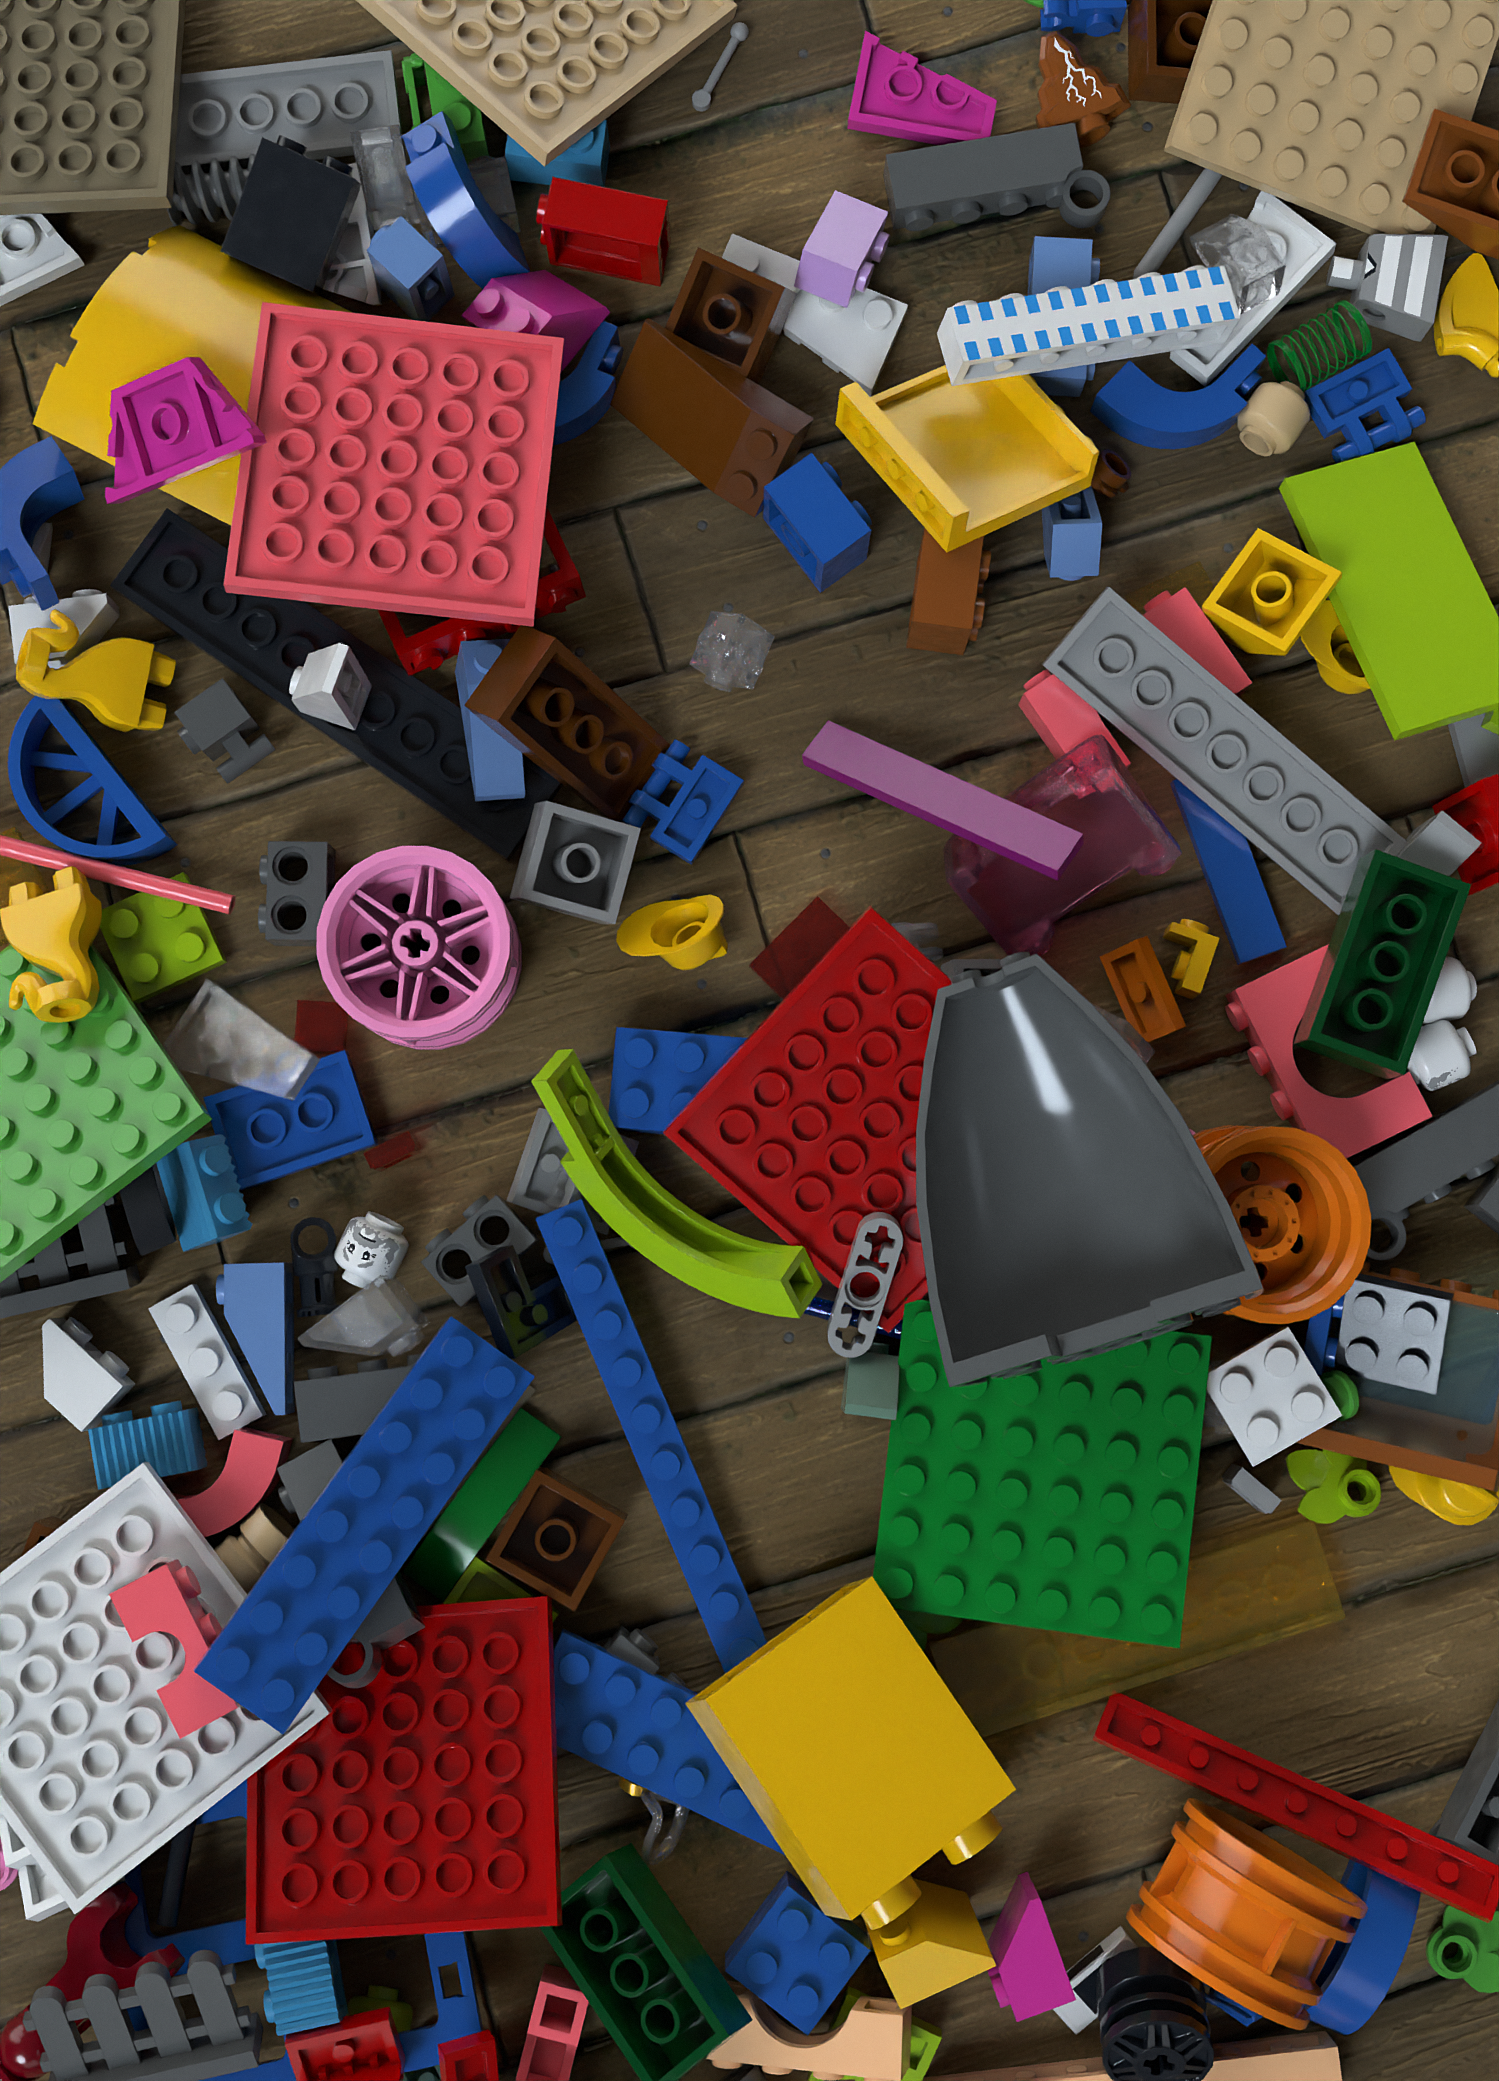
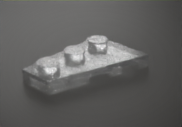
(237, 1045)

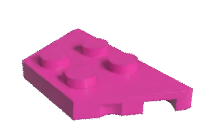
(173, 428)

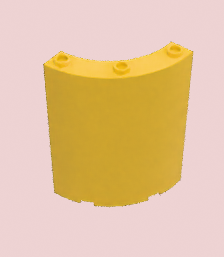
(151, 313)

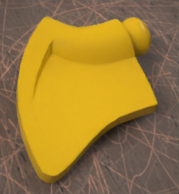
(1469, 316)

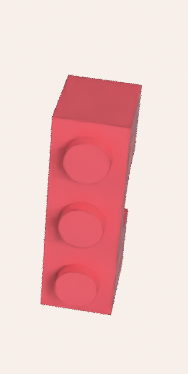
(169, 1604)
(553, 2028)

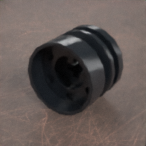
(1152, 2019)

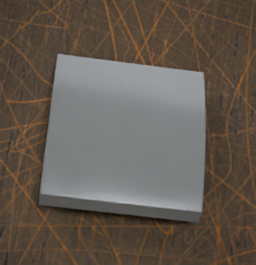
(541, 1178)

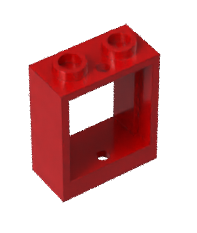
(605, 231)

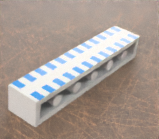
(1087, 324)

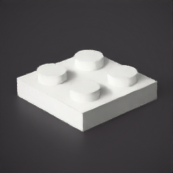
(1270, 1395)

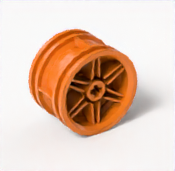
(1328, 1216)
(1245, 1914)

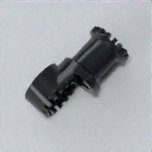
(310, 1267)

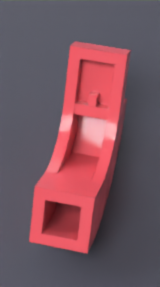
(243, 1484)

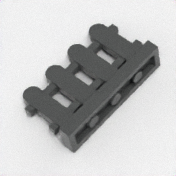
(56, 1275)
(170, 2050)

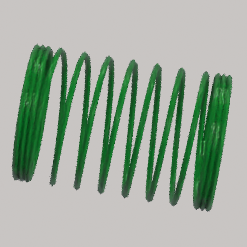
(1362, 325)

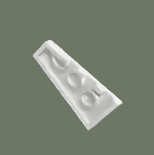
(1304, 253)
(31, 255)
(845, 338)

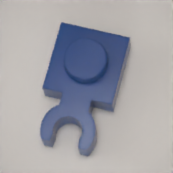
(1084, 16)

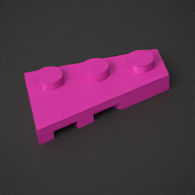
(913, 103)

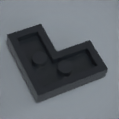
(514, 1311)

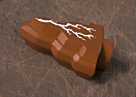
(1076, 92)

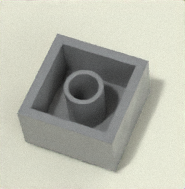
(575, 862)

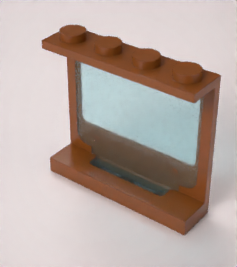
(1428, 1433)

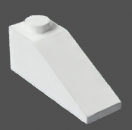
(331, 686)

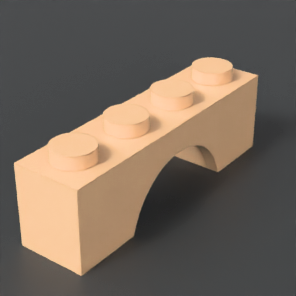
(867, 2045)

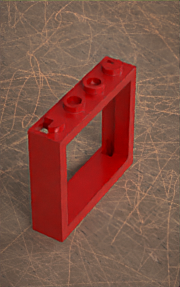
(443, 640)

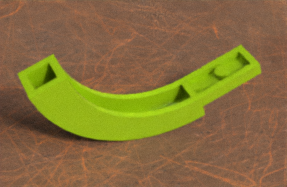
(660, 1227)

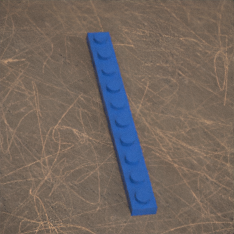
(652, 1433)

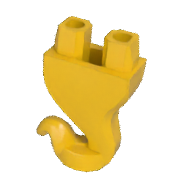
(103, 678)
(54, 936)

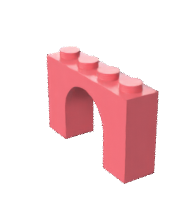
(1067, 720)
(1269, 1016)

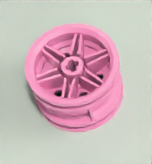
(364, 906)

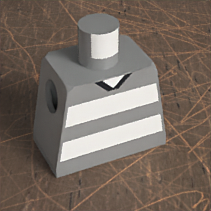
(1394, 281)

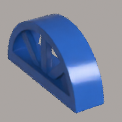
(91, 758)
(1363, 1970)

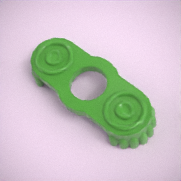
(414, 74)

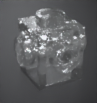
(731, 651)

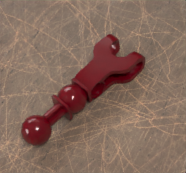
(94, 1947)

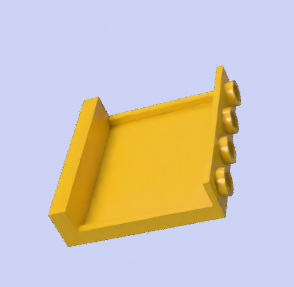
(968, 451)

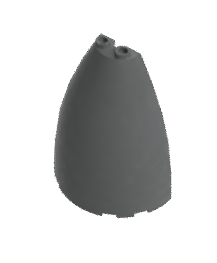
(1057, 1184)

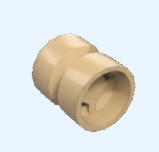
(253, 1550)

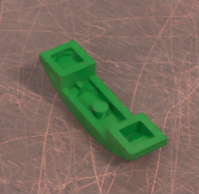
(481, 1504)

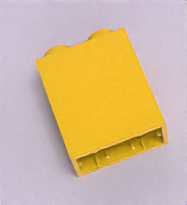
(854, 1754)

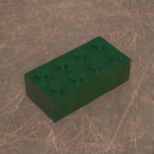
(1382, 964)
(644, 1969)

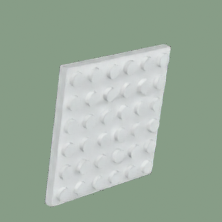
(84, 1739)

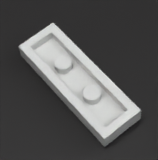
(207, 1361)

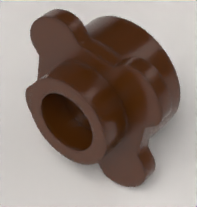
(1110, 474)

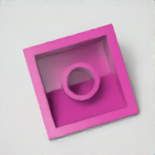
(537, 306)
(1026, 1957)

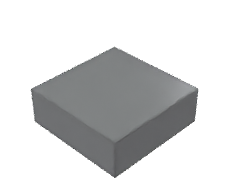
(1250, 1489)

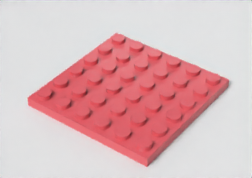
(396, 465)

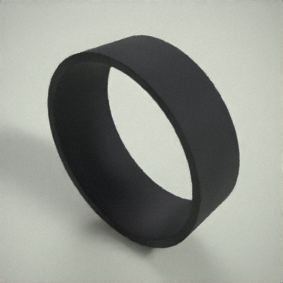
(148, 1212)

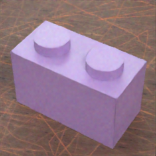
(842, 248)

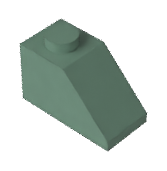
(871, 1383)

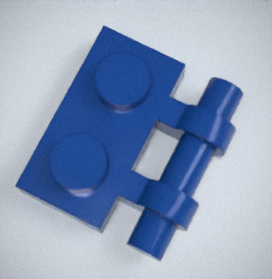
(1356, 394)
(696, 807)

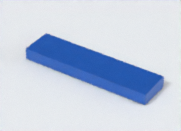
(1231, 879)

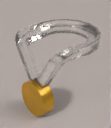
(680, 1818)

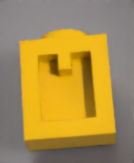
(1193, 965)

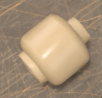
(1273, 418)

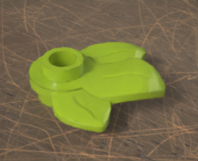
(1325, 1480)

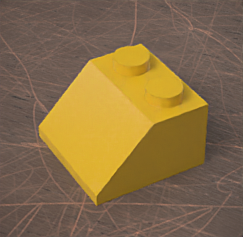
(1269, 595)
(931, 1945)

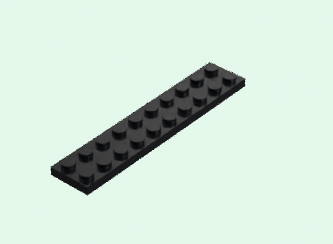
(404, 726)

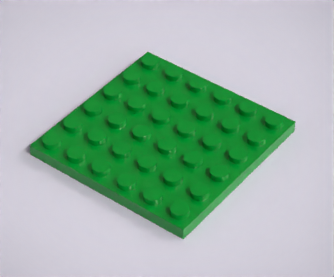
(1046, 1489)

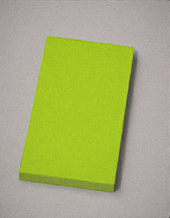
(1404, 588)

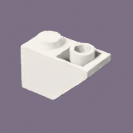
(88, 609)
(78, 1376)

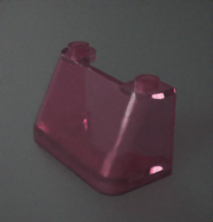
(1120, 831)

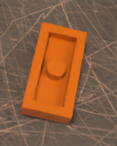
(1142, 989)

